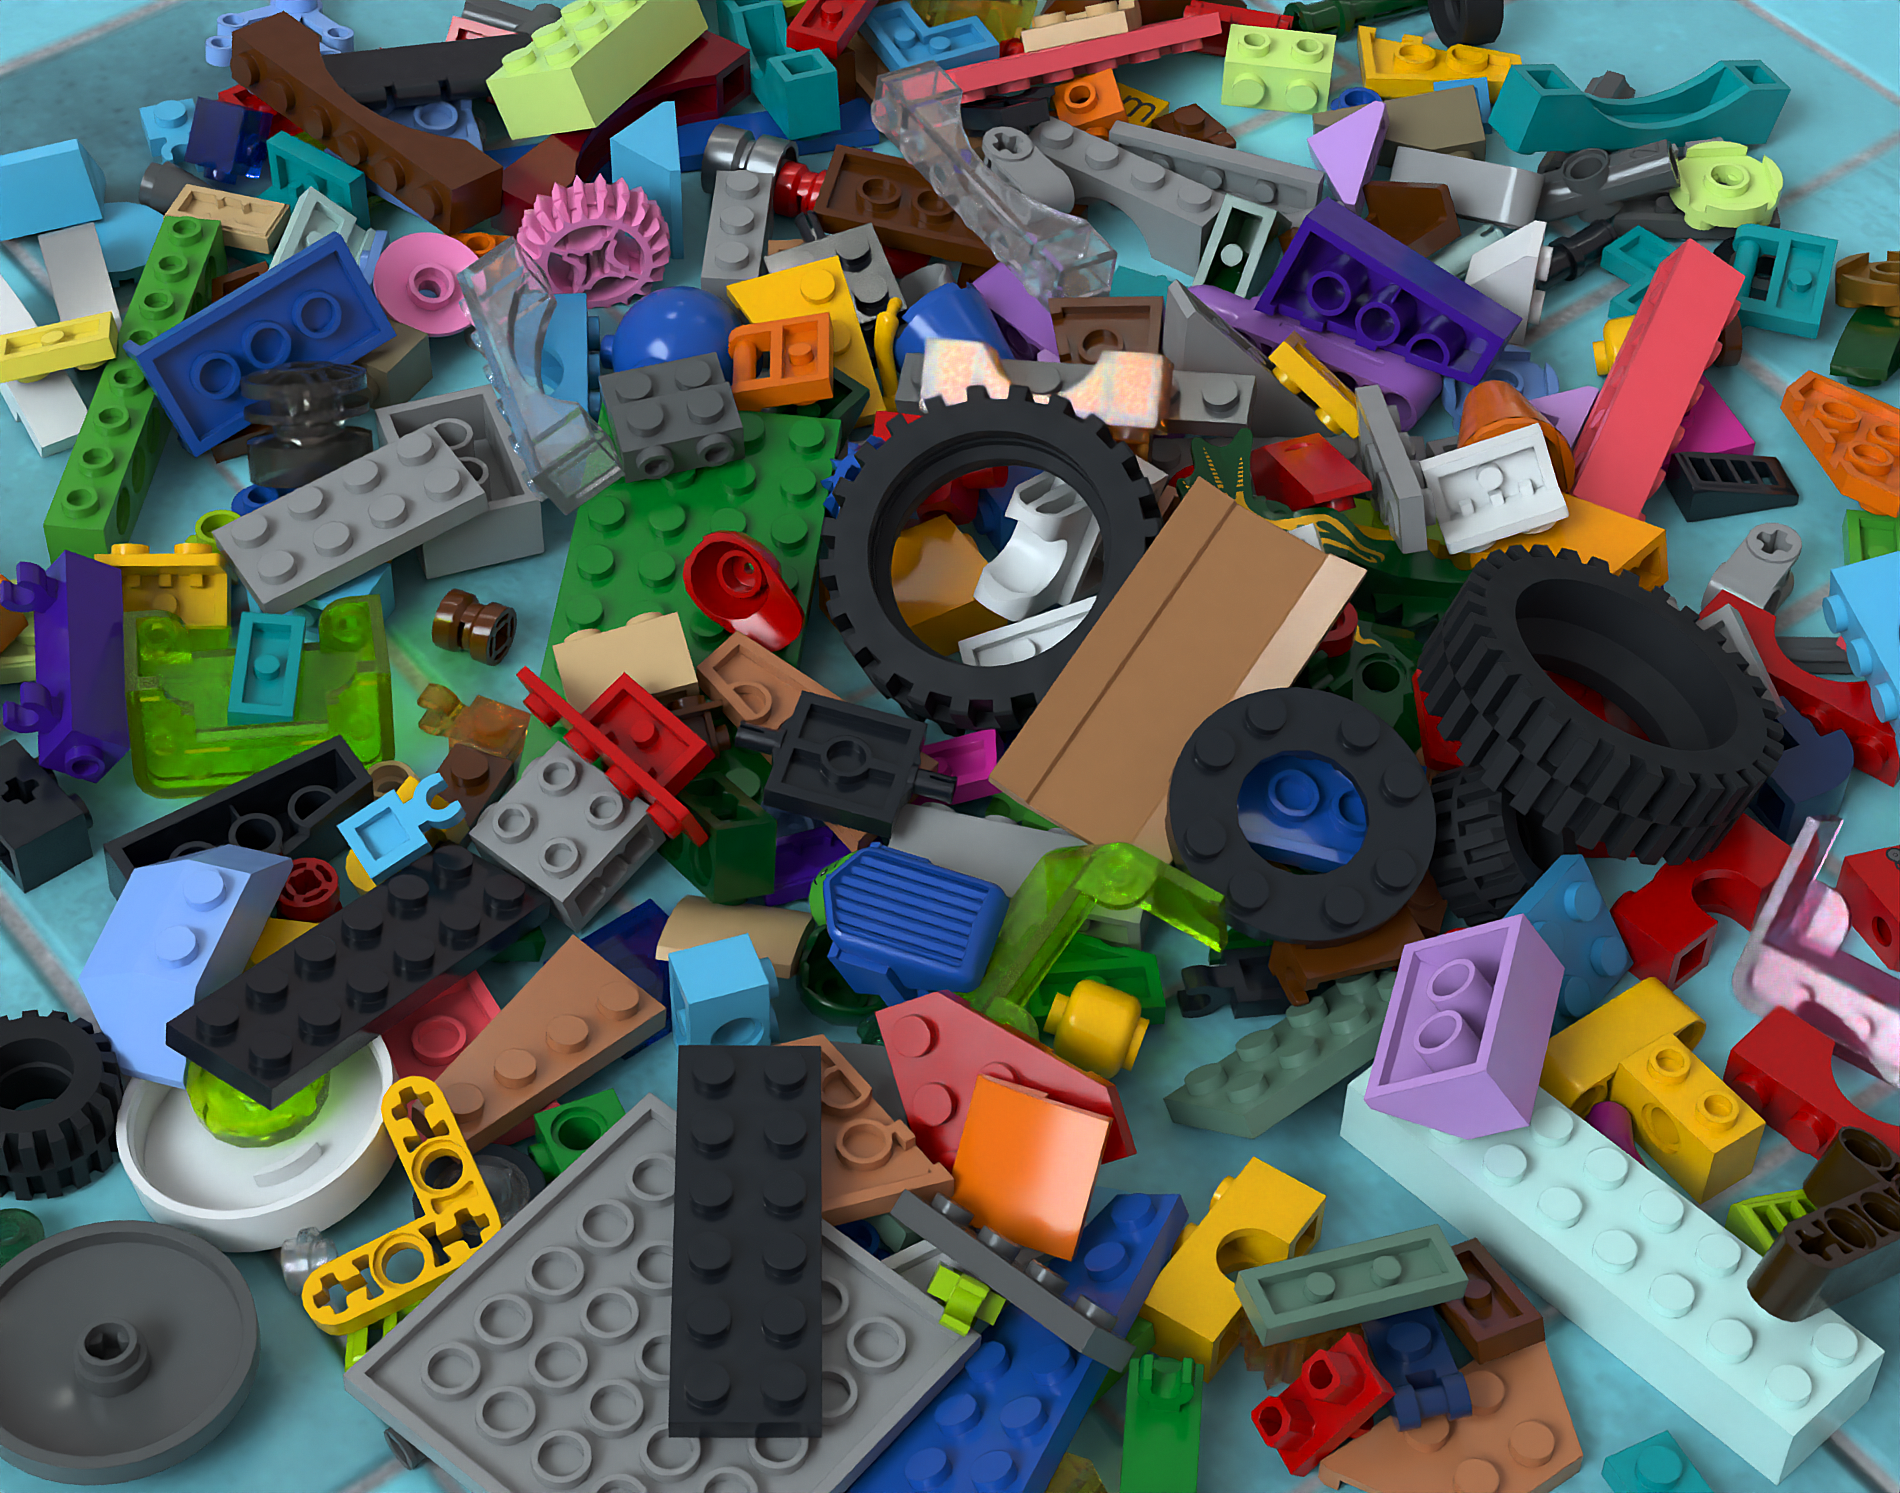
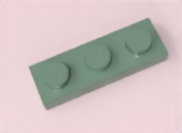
(1350, 1284)

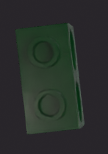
(741, 843)

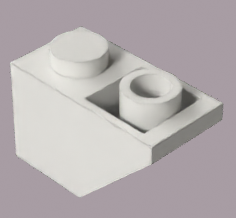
(1510, 271)

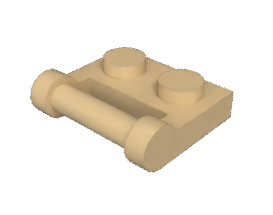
(1095, 22)

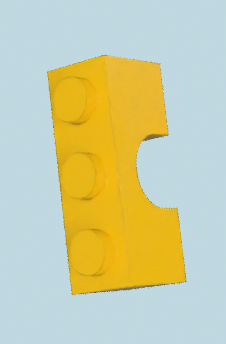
(1249, 1224)

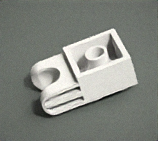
(1053, 550)

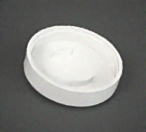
(262, 1193)

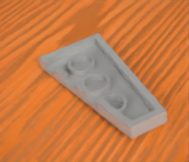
(1392, 471)

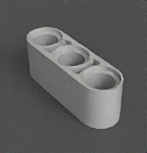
(1478, 188)
(78, 273)

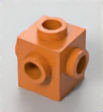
(1090, 103)

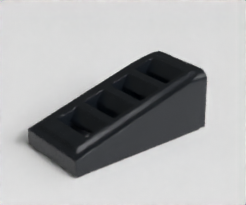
(1714, 487)

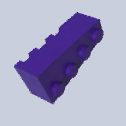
(1386, 296)

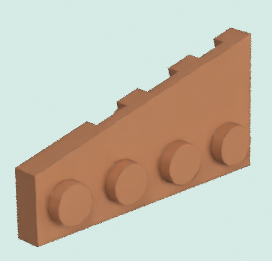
(765, 692)
(544, 1043)

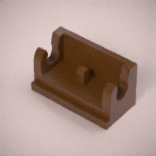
(1304, 968)

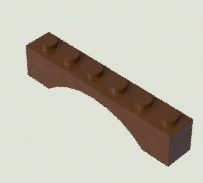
(430, 173)

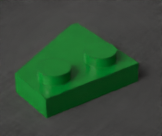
(1116, 967)

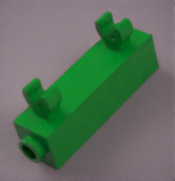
(1161, 1425)

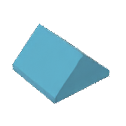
(649, 157)
(49, 189)

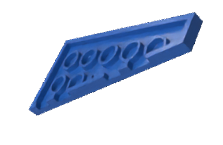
(1025, 1388)

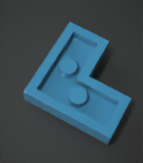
(905, 40)

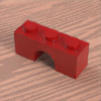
(1667, 918)

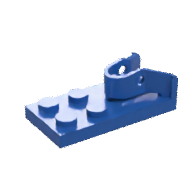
(297, 311)

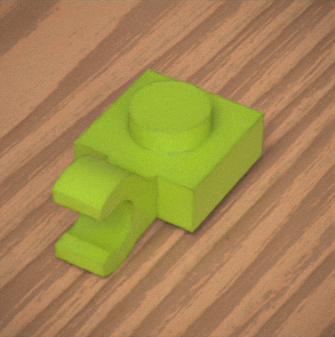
(963, 1299)

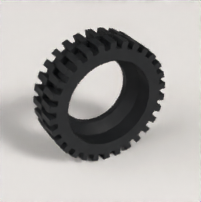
(1554, 614)

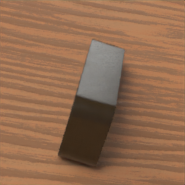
(1842, 1244)

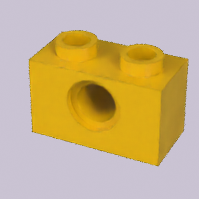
(1687, 1117)

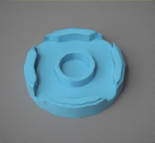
(126, 238)

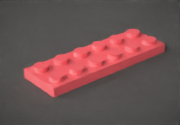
(1089, 56)

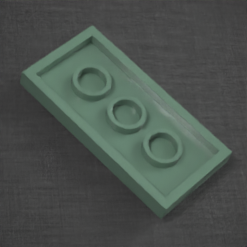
(1288, 1063)

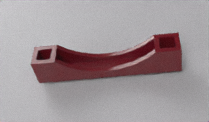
(701, 80)

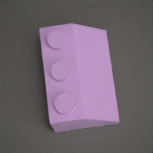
(1468, 1030)

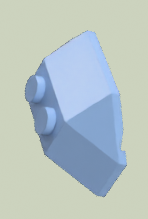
(172, 943)

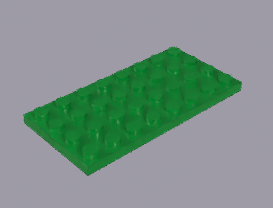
(635, 543)

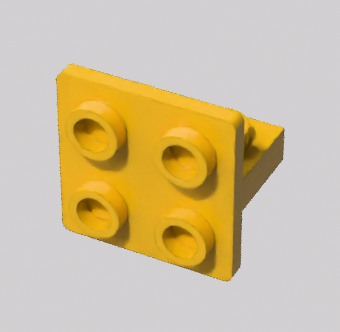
(184, 582)

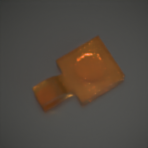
(482, 726)

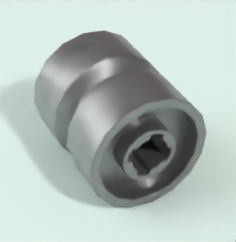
(737, 149)

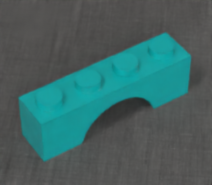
(791, 85)

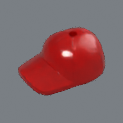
(743, 598)

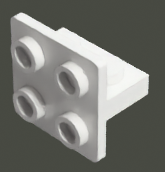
(1494, 490)

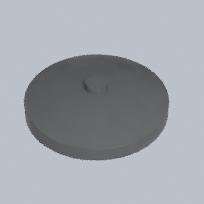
(120, 1351)

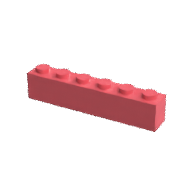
(1655, 380)

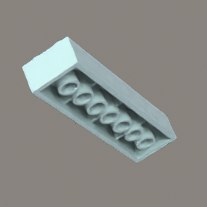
(1634, 1273)

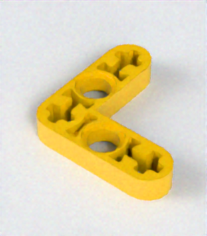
(444, 1216)

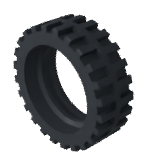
(914, 466)

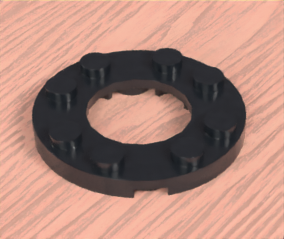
(1271, 901)

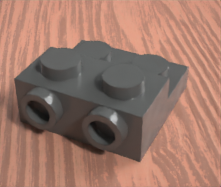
(672, 417)

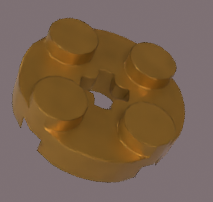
(1868, 283)

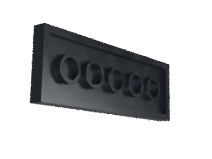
(356, 974)
(747, 1244)

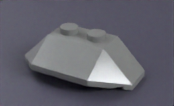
(1204, 342)

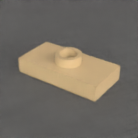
(245, 220)

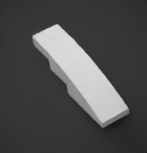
(49, 406)

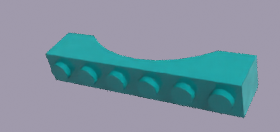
(1548, 112)

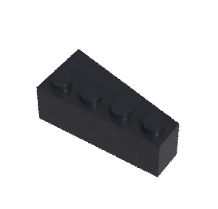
(277, 811)

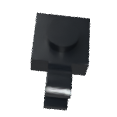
(1239, 980)

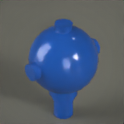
(671, 327)

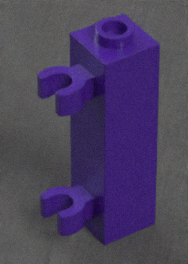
(78, 662)

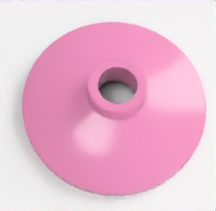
(418, 264)

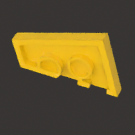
(1412, 67)
(809, 291)

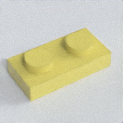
(58, 346)

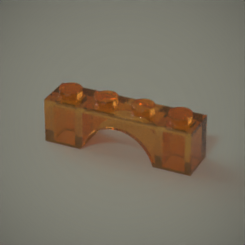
(1122, 389)

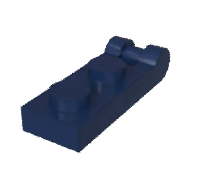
(1419, 1367)

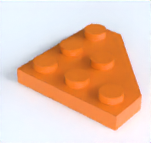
(1850, 438)

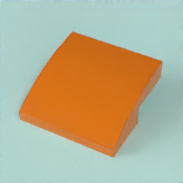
(1029, 1165)

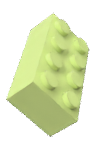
(590, 63)

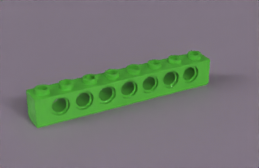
(125, 421)

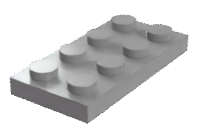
(350, 521)

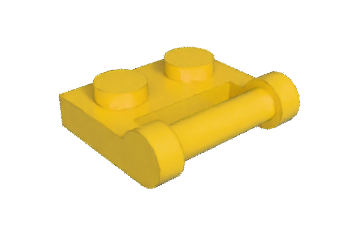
(1301, 371)

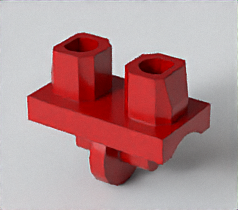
(1323, 1405)

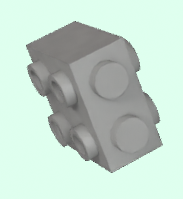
(567, 834)

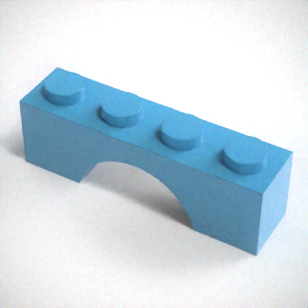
(566, 354)

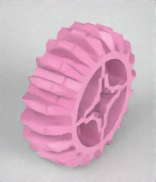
(589, 232)

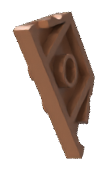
(1510, 1444)

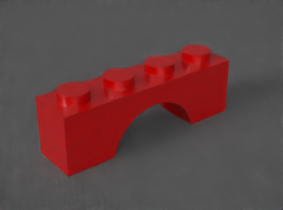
(1824, 702)
(1789, 1082)

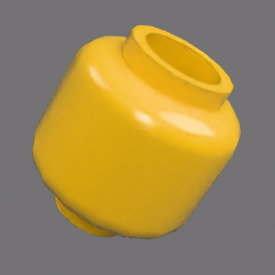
(1097, 1028)

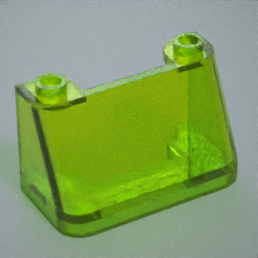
(182, 699)

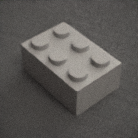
(480, 440)

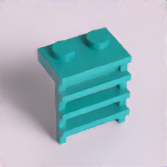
(295, 169)

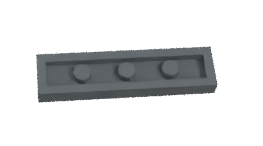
(1032, 1289)

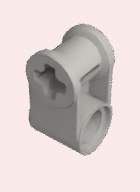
(1026, 168)
(1759, 568)

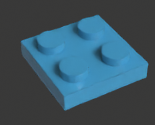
(1581, 934)

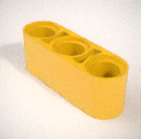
(1585, 1055)

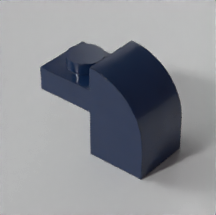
(1807, 779)

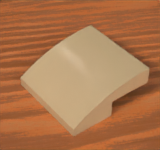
(773, 930)

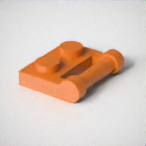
(799, 362)

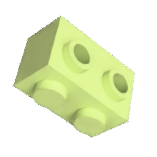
(1278, 69)

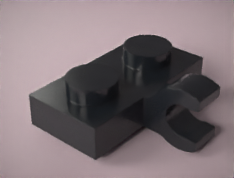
(1015, 111)

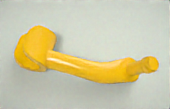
(884, 337)

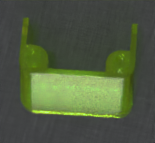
(1060, 898)

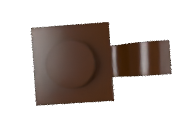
(1194, 124)

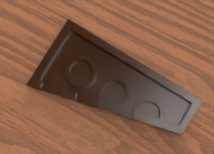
(1097, 324)

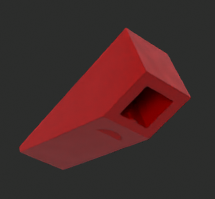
(1306, 474)

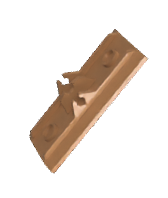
(1199, 622)

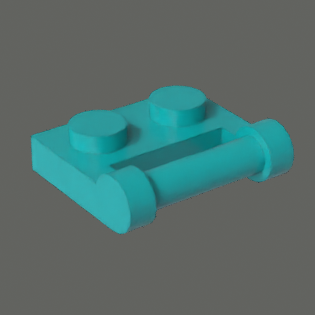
(1796, 283)

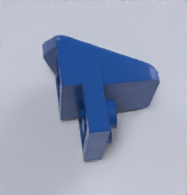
(909, 924)

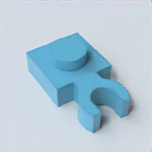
(168, 129)
(391, 834)

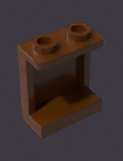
(1409, 212)

